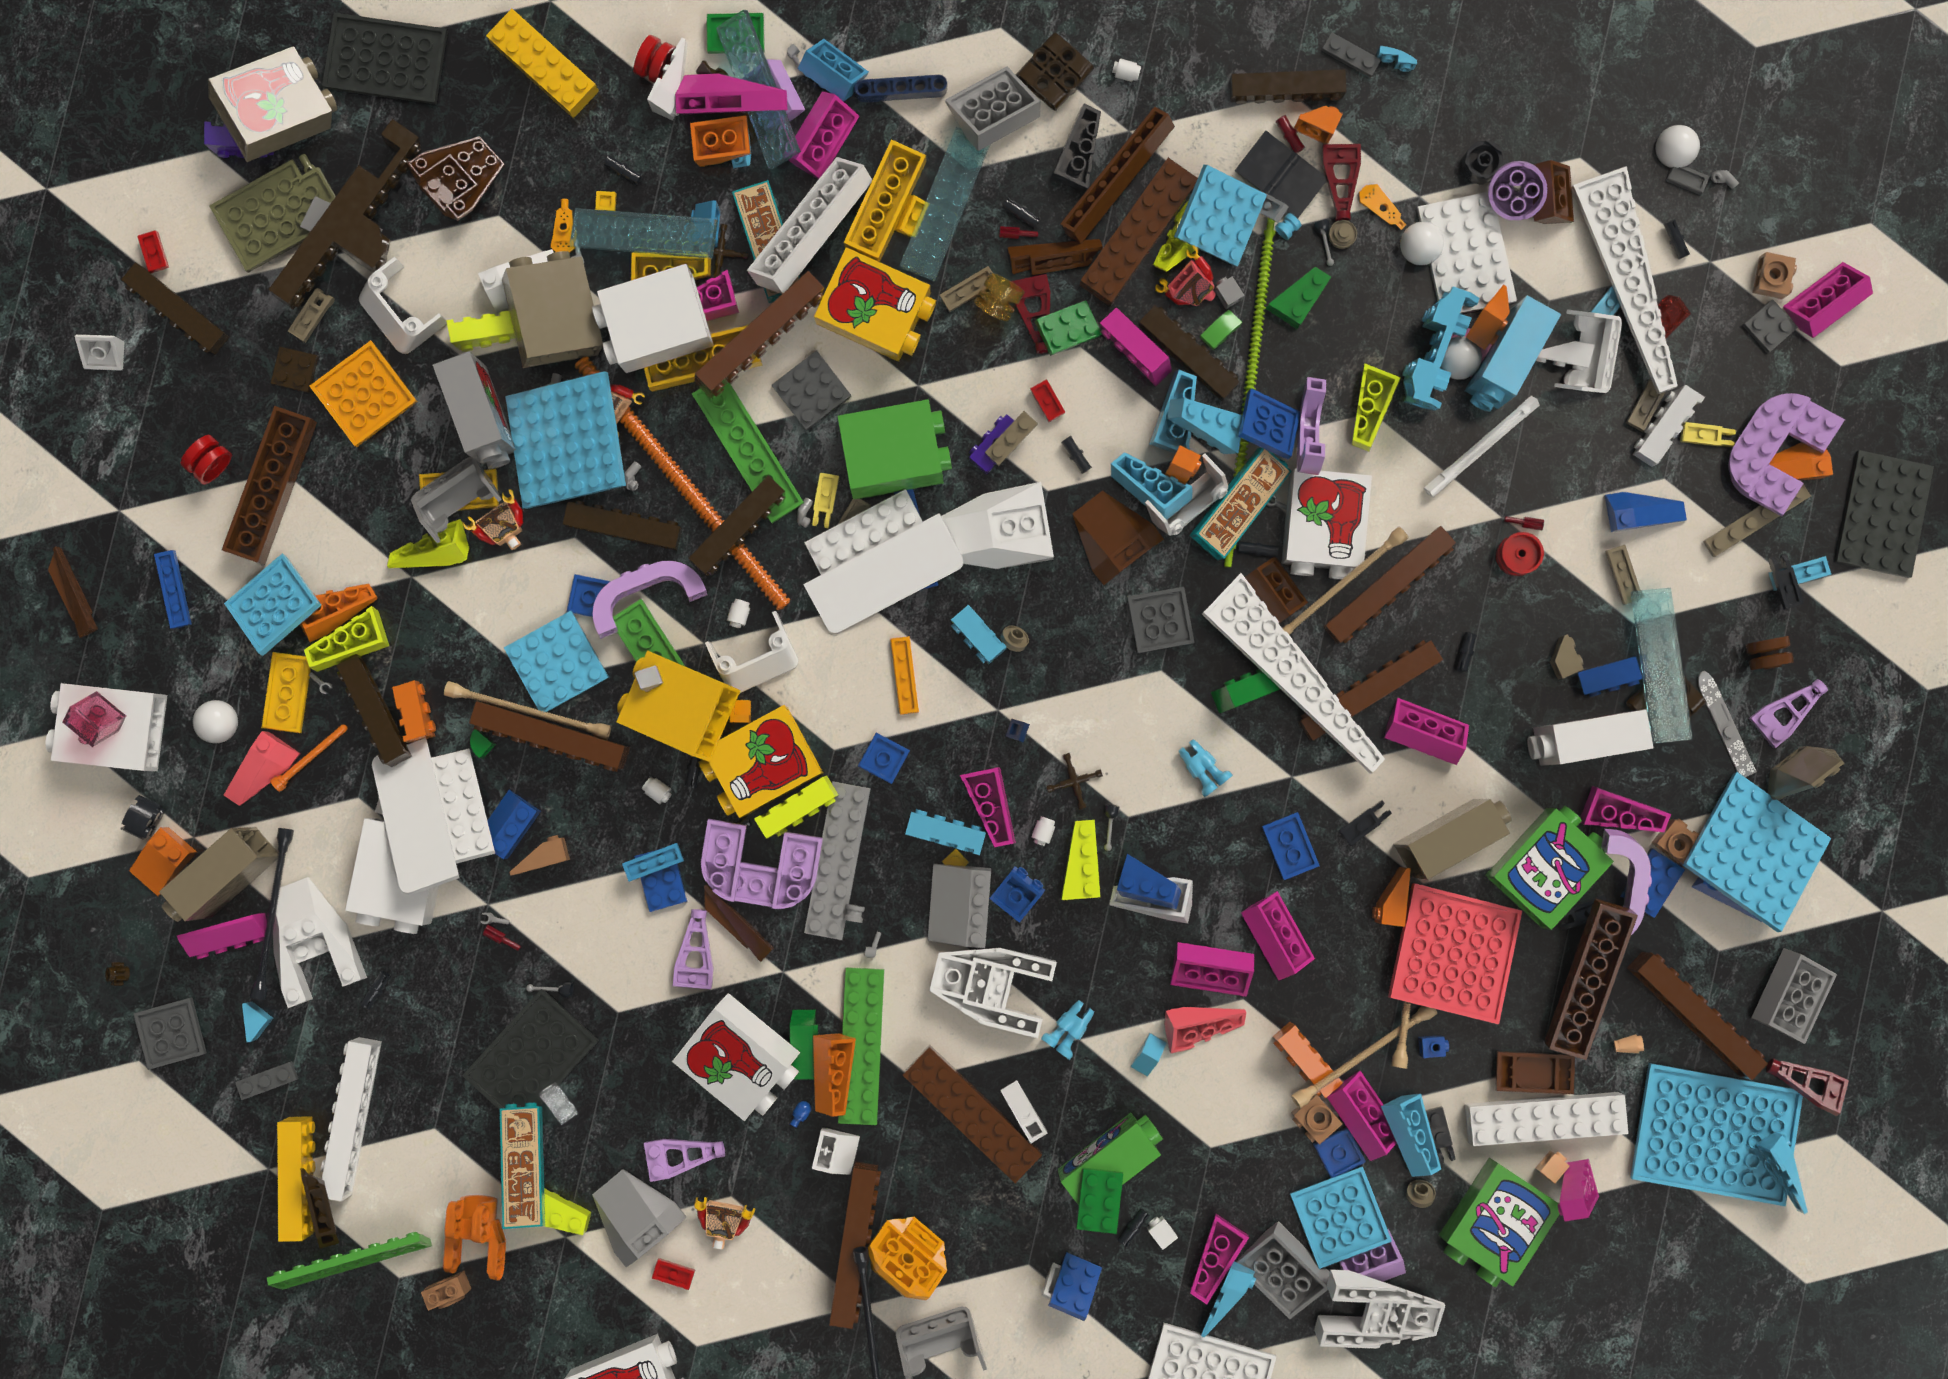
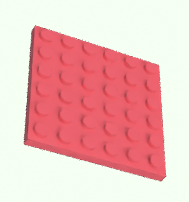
(1455, 953)

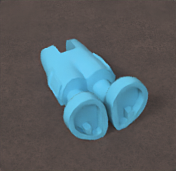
(1199, 763)
(1073, 1024)

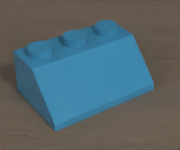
(832, 69)

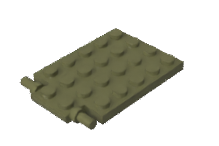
(268, 212)

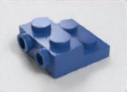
(1017, 893)

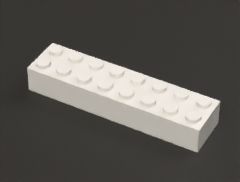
(810, 225)
(349, 1117)
(1546, 1118)

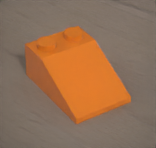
(720, 140)
(1491, 320)
(162, 859)
(1392, 904)

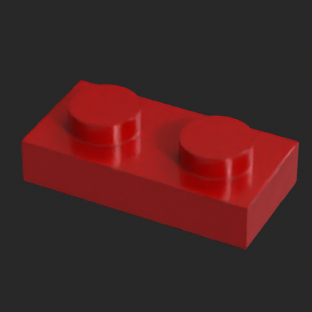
(153, 251)
(1047, 400)
(673, 1274)

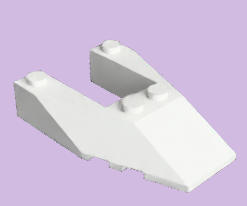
(305, 929)
(981, 983)
(1388, 1317)

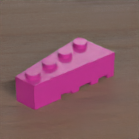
(718, 297)
(1136, 346)
(990, 800)
(1613, 810)
(1578, 1191)
(1219, 1253)

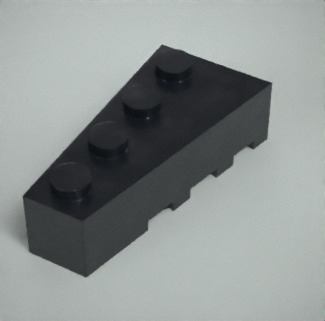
(1077, 154)

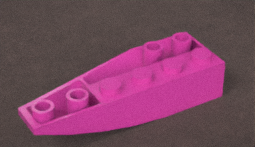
(726, 95)

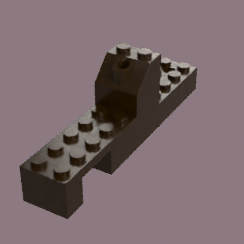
(348, 223)

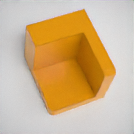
(741, 712)

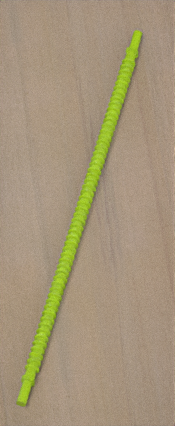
(1269, 232)

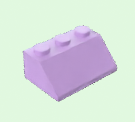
(782, 81)
(1378, 1263)

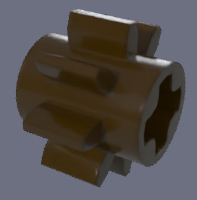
(117, 974)

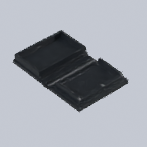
(1281, 173)

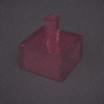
(94, 719)

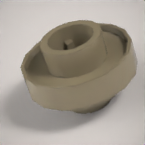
(1342, 234)
(1014, 638)
(1420, 1193)

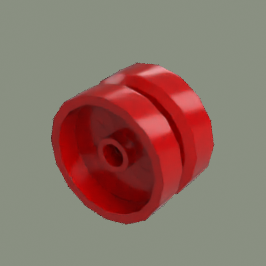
(652, 58)
(206, 459)
(1525, 544)

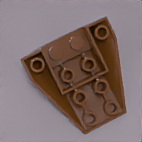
(456, 175)
(1113, 535)

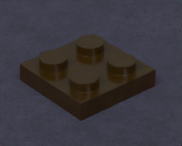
(294, 369)

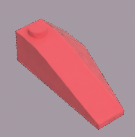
(264, 761)
(1192, 1024)

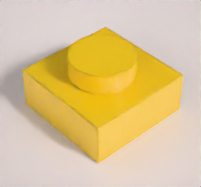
(605, 201)
(955, 858)

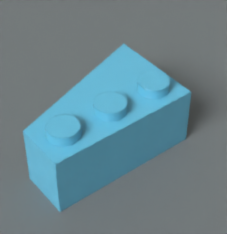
(977, 635)

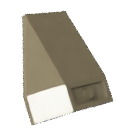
(1802, 770)

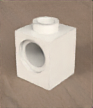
(1161, 1232)

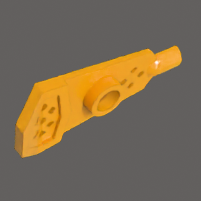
(1378, 199)
(562, 236)

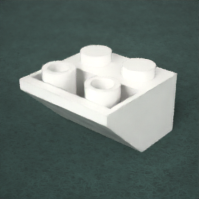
(835, 1152)

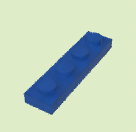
(172, 589)

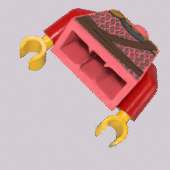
(1191, 284)

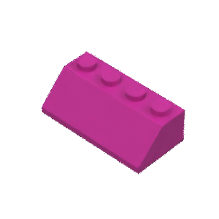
(823, 134)
(1829, 299)
(1427, 731)
(224, 935)
(1278, 936)
(1212, 969)
(1363, 1116)

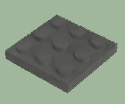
(811, 390)
(1160, 620)
(170, 1033)

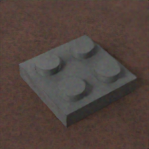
(1770, 326)

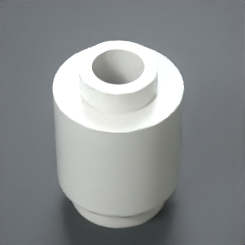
(1126, 70)
(738, 613)
(657, 790)
(1043, 831)

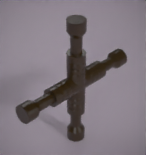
(721, 252)
(1074, 781)

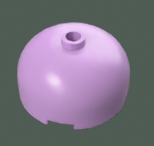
(1512, 203)

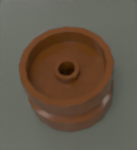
(1769, 653)

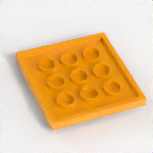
(363, 393)

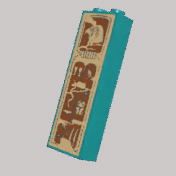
(760, 220)
(1242, 504)
(522, 1166)

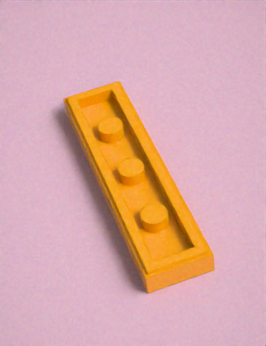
(904, 675)

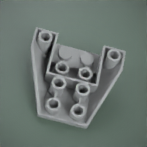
(635, 1215)

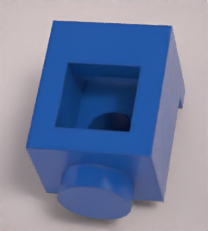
(1426, 1046)

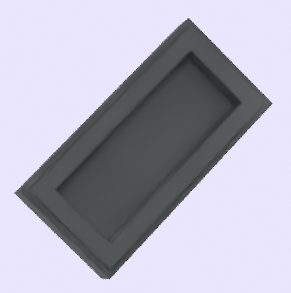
(1688, 179)

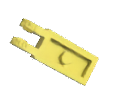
(1706, 434)
(825, 497)

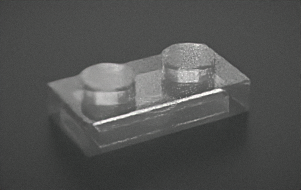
(558, 1103)

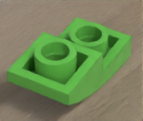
(1221, 329)

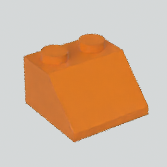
(1319, 123)

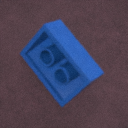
(510, 823)

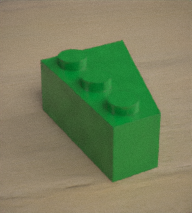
(1299, 298)
(1243, 691)
(802, 1029)

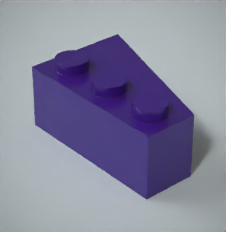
(221, 142)

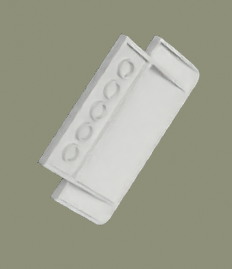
(878, 561)
(432, 815)

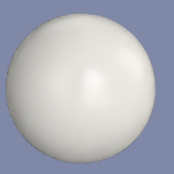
(1677, 146)
(1422, 243)
(1461, 358)
(215, 721)

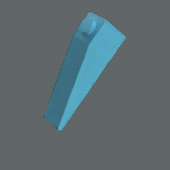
(1782, 1162)
(1233, 1289)

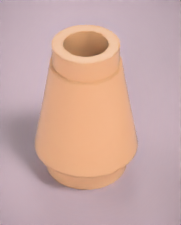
(1629, 1044)

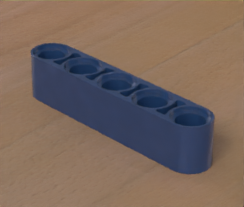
(893, 94)

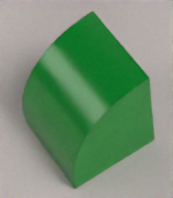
(481, 743)

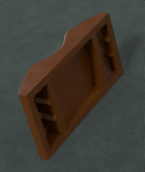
(1535, 1072)

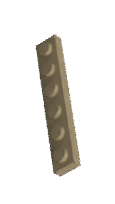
(1747, 525)

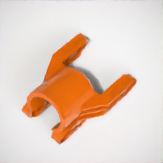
(475, 1220)

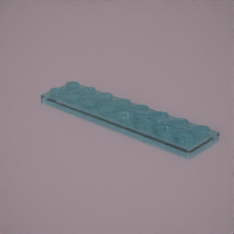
(750, 64)
(943, 207)
(644, 233)
(1661, 665)

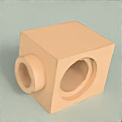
(1553, 1166)

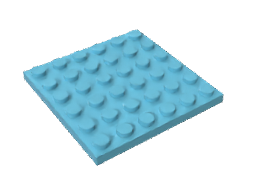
(565, 440)
(1757, 852)

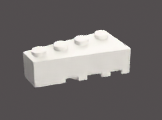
(1667, 424)

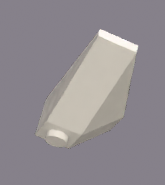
(493, 283)

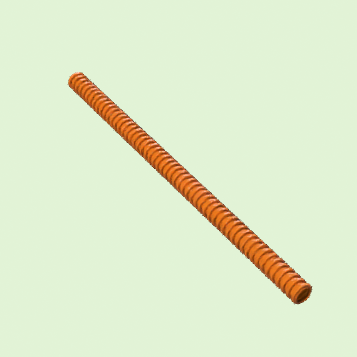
(692, 495)

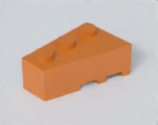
(1184, 465)
(414, 711)

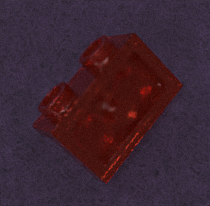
(1672, 313)

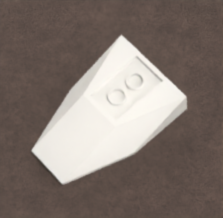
(1002, 528)

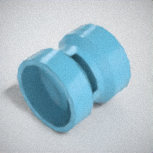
(1288, 226)

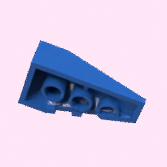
(1638, 511)

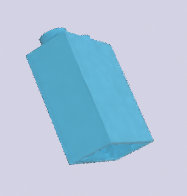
(1512, 354)

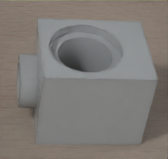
(1228, 292)

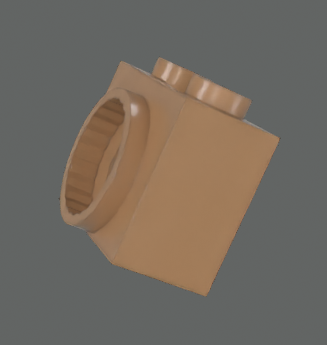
(1784, 270)
(1676, 831)
(1318, 1130)
(446, 1291)

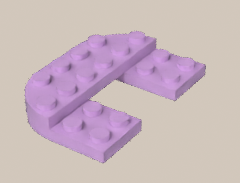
(1763, 437)
(759, 883)

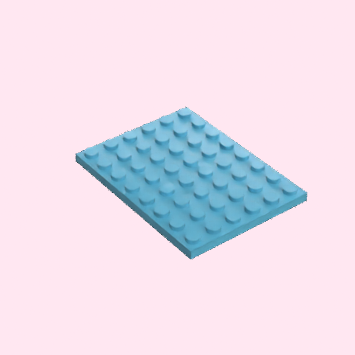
(1705, 1129)

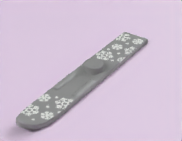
(1725, 725)

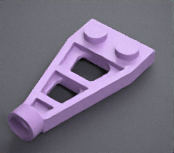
(1771, 728)
(690, 976)
(657, 1157)

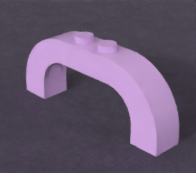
(1309, 450)
(644, 577)
(1639, 870)

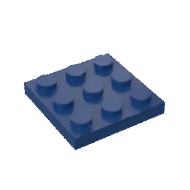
(1269, 424)

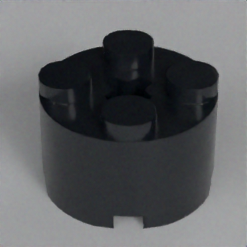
(1472, 166)
(142, 817)

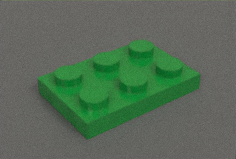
(714, 43)
(1068, 328)
(1099, 1200)

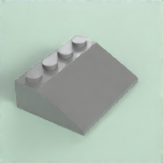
(994, 108)
(959, 905)
(1794, 995)
(1285, 1270)

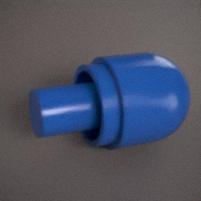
(800, 1113)

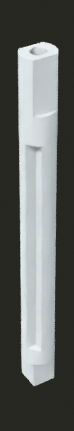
(1481, 446)

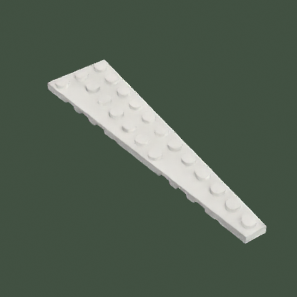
(1617, 236)
(1262, 640)

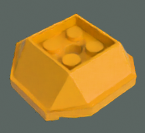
(908, 1257)

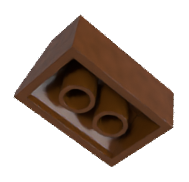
(1559, 201)
(1276, 589)

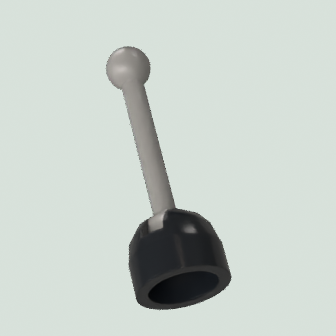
(1322, 228)
(1111, 812)
(565, 989)

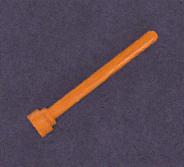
(279, 782)

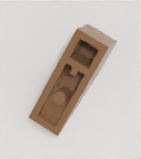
(545, 854)

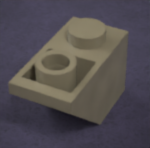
(1565, 659)

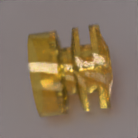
(997, 299)

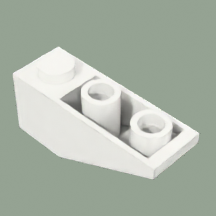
(1572, 353)
(1024, 1111)

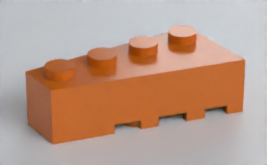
(1305, 1057)
(832, 1072)

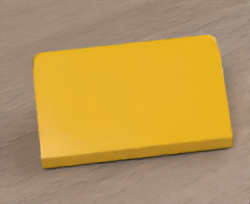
(910, 216)

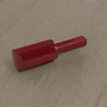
(1015, 232)
(1527, 522)
(499, 937)

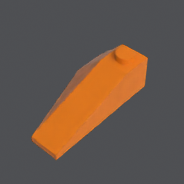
(1803, 462)
(337, 609)

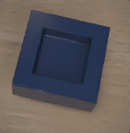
(1017, 730)

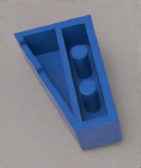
(1610, 676)
(1147, 885)

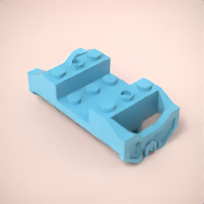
(1445, 320)

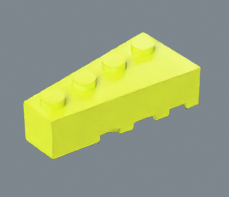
(481, 332)
(1374, 399)
(358, 637)
(797, 807)
(1082, 864)
(565, 1214)

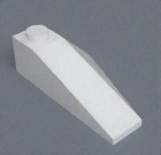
(662, 96)
(1180, 914)

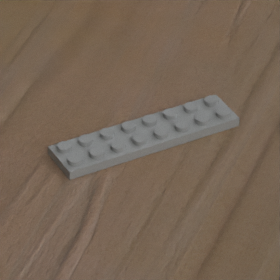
(837, 861)

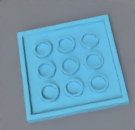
(1220, 215)
(272, 604)
(556, 662)
(1340, 1217)

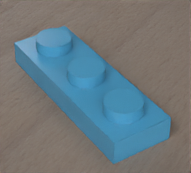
(653, 862)

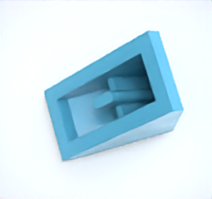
(255, 1020)
(1149, 1055)

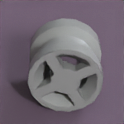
(854, 913)

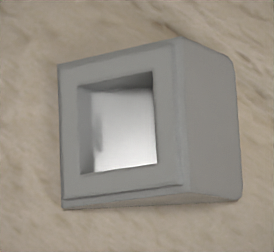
(648, 678)

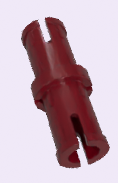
(1290, 134)

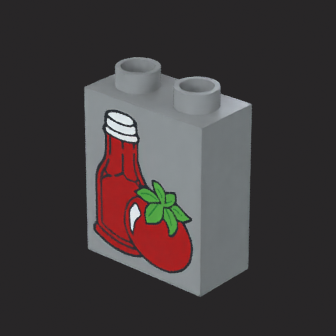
(475, 409)

